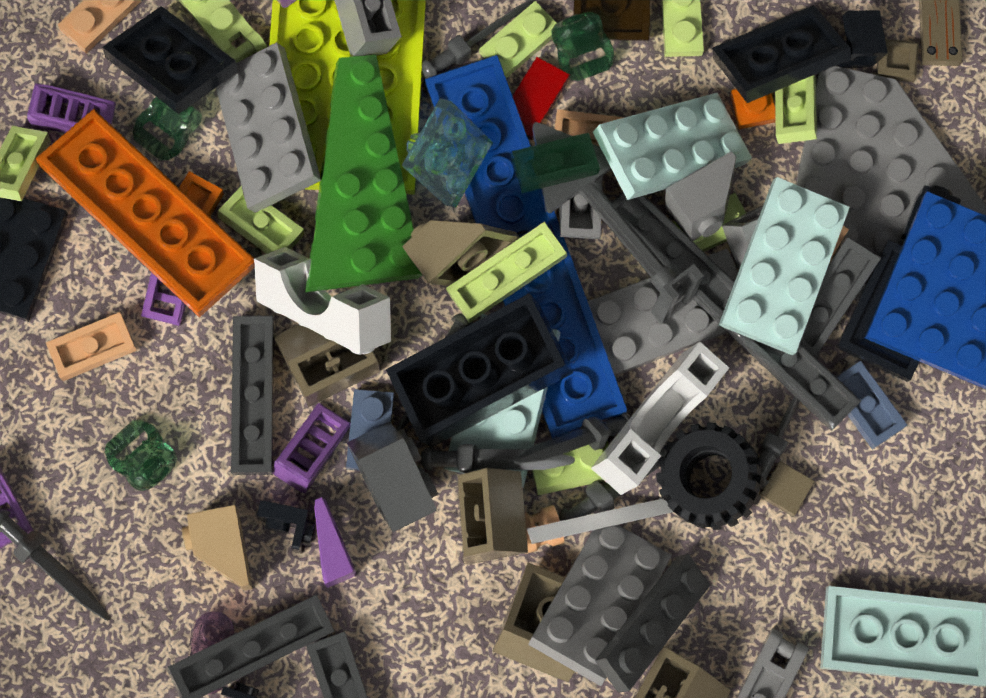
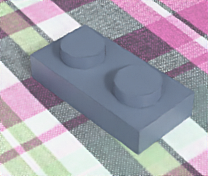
(369, 411)
(875, 414)

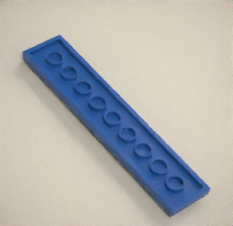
(497, 201)

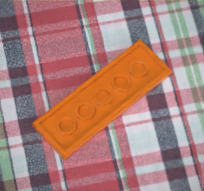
(146, 212)

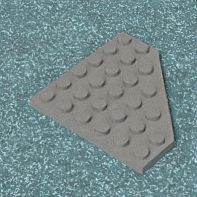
(875, 156)

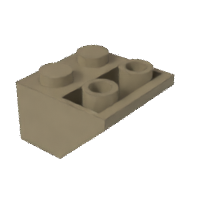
(321, 364)
(491, 515)
(678, 678)

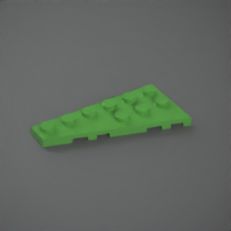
(361, 190)

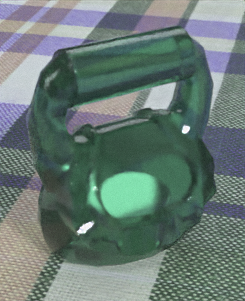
(579, 36)
(174, 124)
(148, 462)

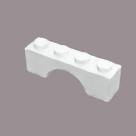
(352, 318)
(644, 435)

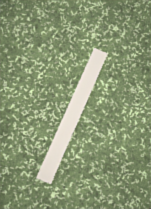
(598, 520)

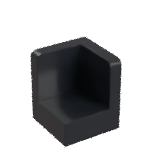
(864, 37)

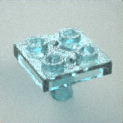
(440, 149)

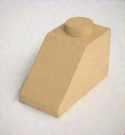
(219, 543)

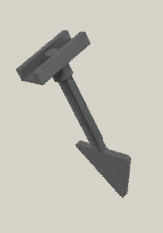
(672, 287)

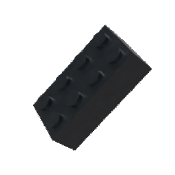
(479, 371)

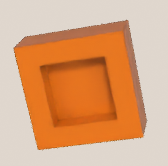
(753, 113)
(202, 192)

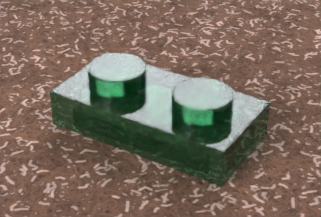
(555, 162)

